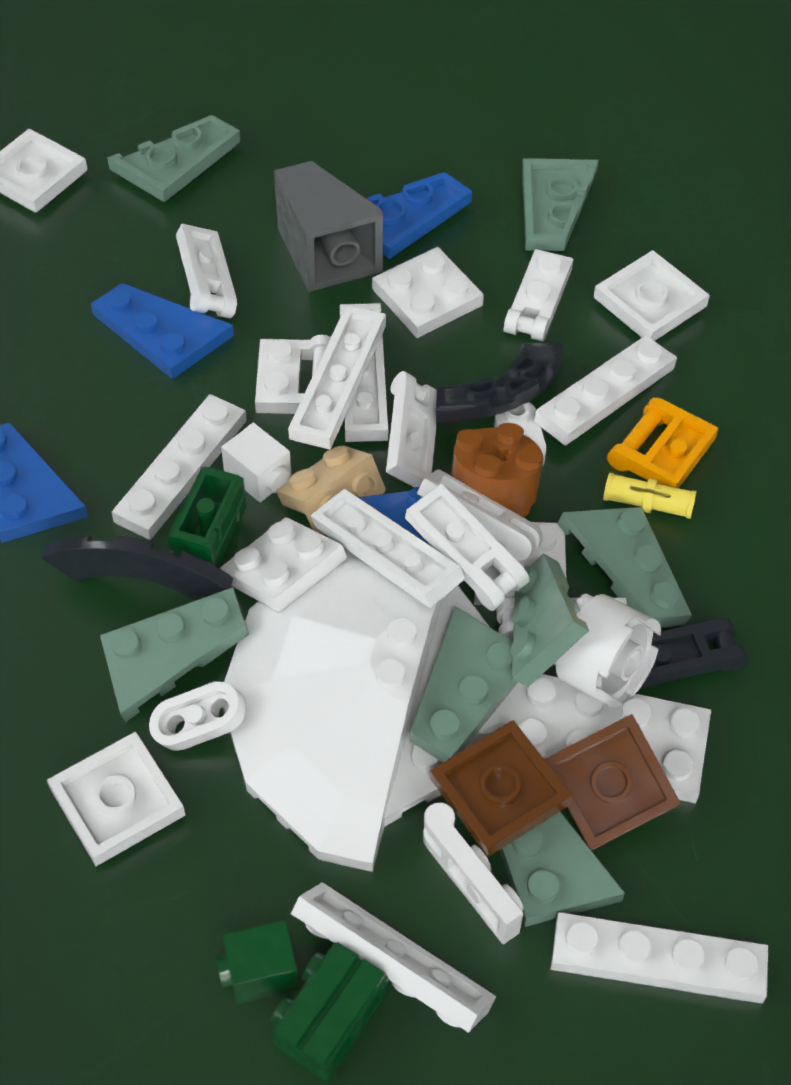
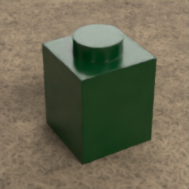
(258, 962)

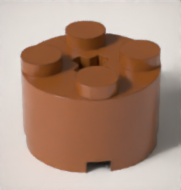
(500, 465)

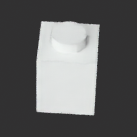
(258, 460)

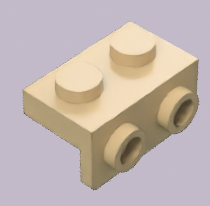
(338, 470)

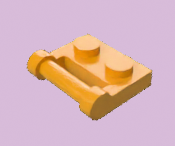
(673, 452)

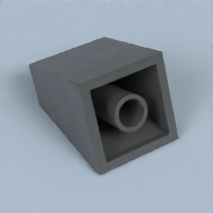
(327, 226)

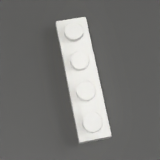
(337, 377)
(604, 390)
(368, 411)
(177, 466)
(388, 548)
(660, 957)
(406, 964)

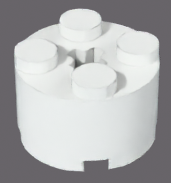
(613, 654)

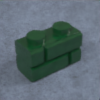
(209, 516)
(328, 1010)

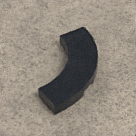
(525, 380)
(136, 558)

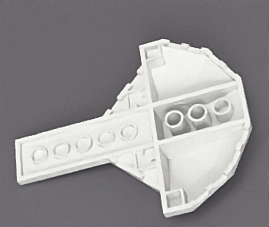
(336, 699)

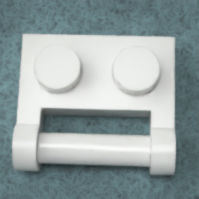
(281, 370)

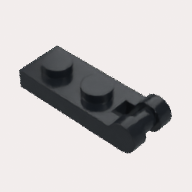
(685, 651)

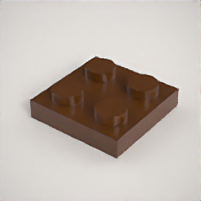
(613, 782)
(500, 788)

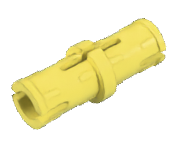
(649, 495)

